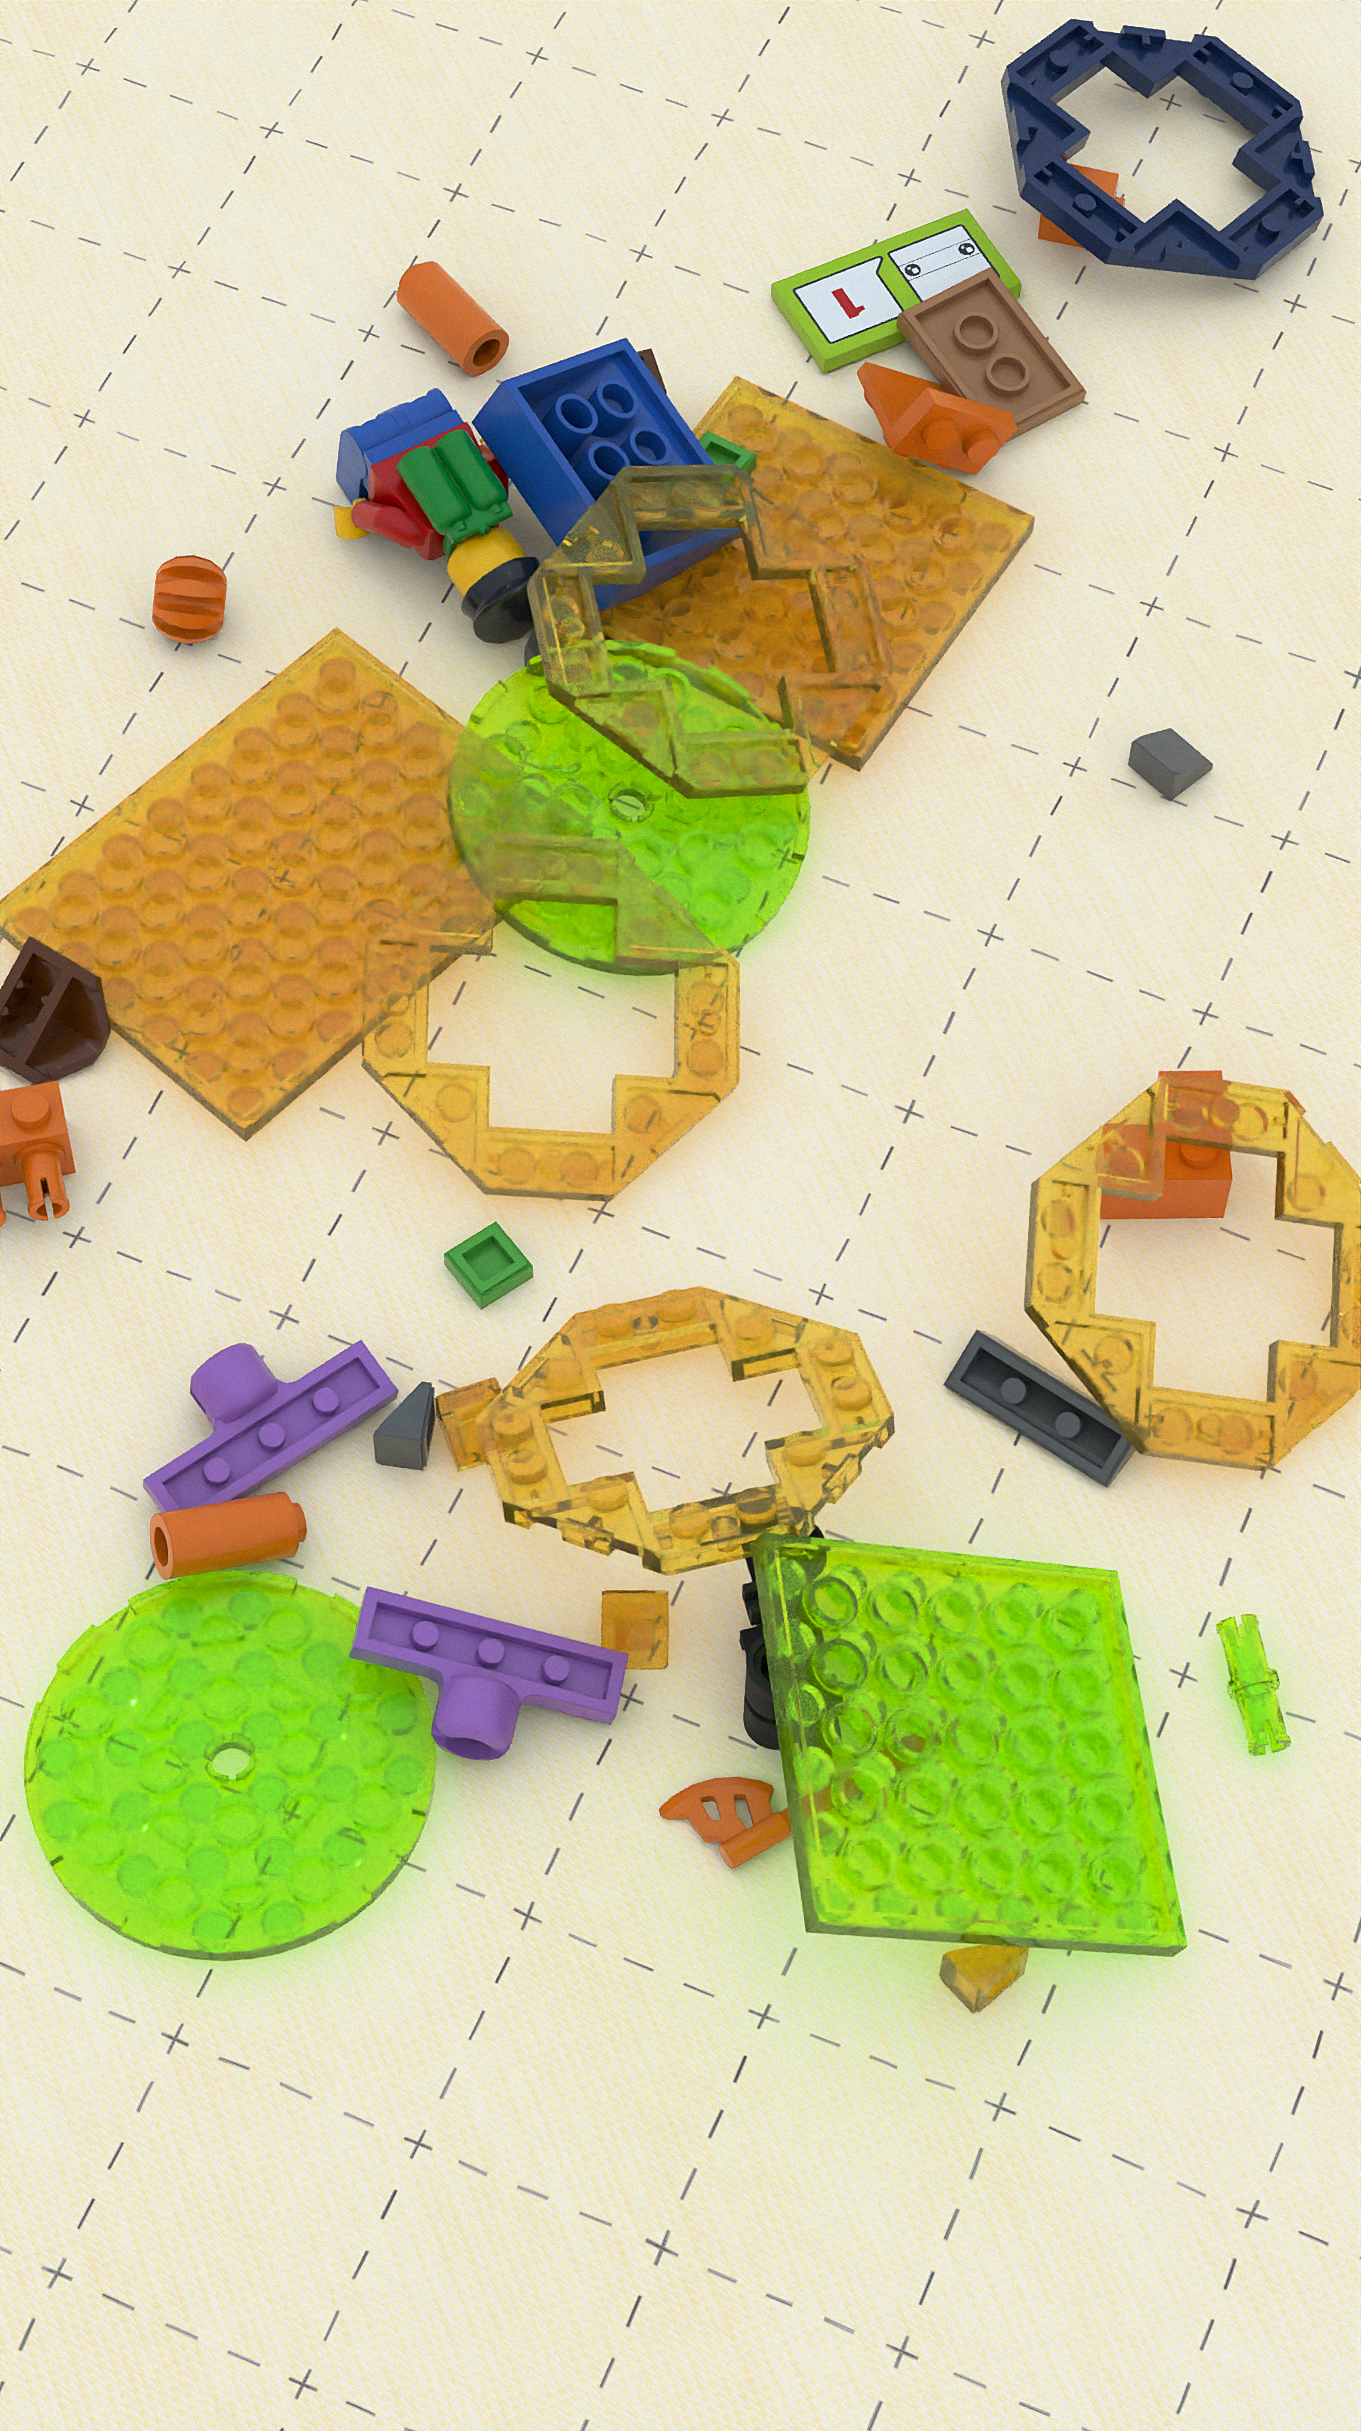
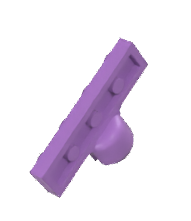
(266, 1423)
(485, 1669)

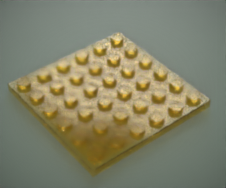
(924, 535)

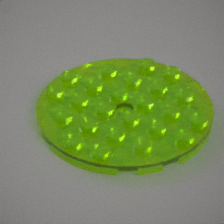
(546, 771)
(207, 1860)

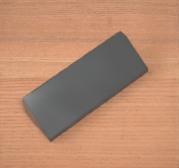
(1040, 1407)

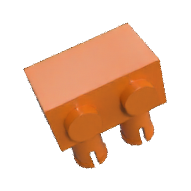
(35, 1147)

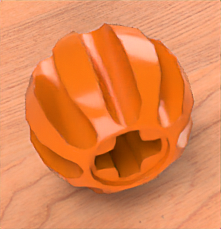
(189, 599)

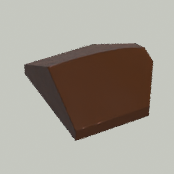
(50, 1015)

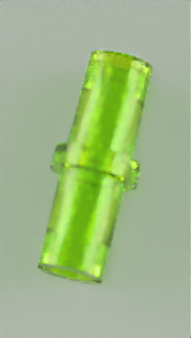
(1253, 1684)

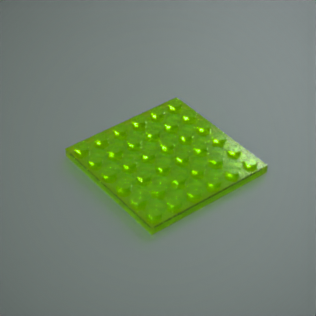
(964, 1749)

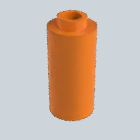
(452, 318)
(226, 1535)

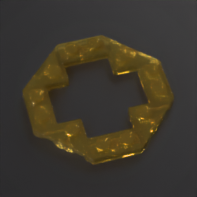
(643, 713)
(454, 1099)
(1118, 1353)
(611, 1510)

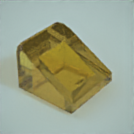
(457, 1415)
(637, 1625)
(982, 1972)

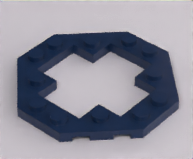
(1176, 236)

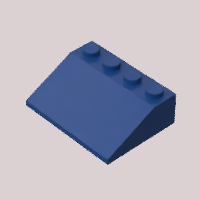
(574, 429)

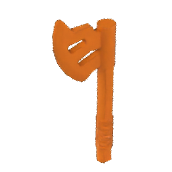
(736, 1841)

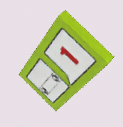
(854, 301)

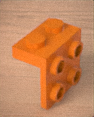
(932, 424)

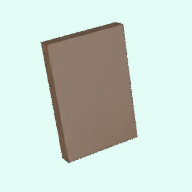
(991, 351)

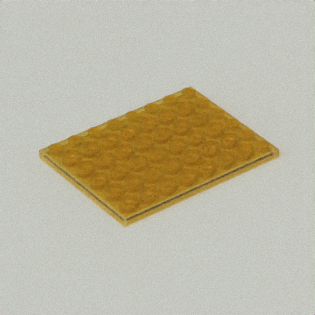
(251, 875)

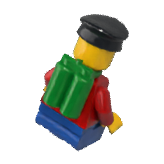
(436, 490)

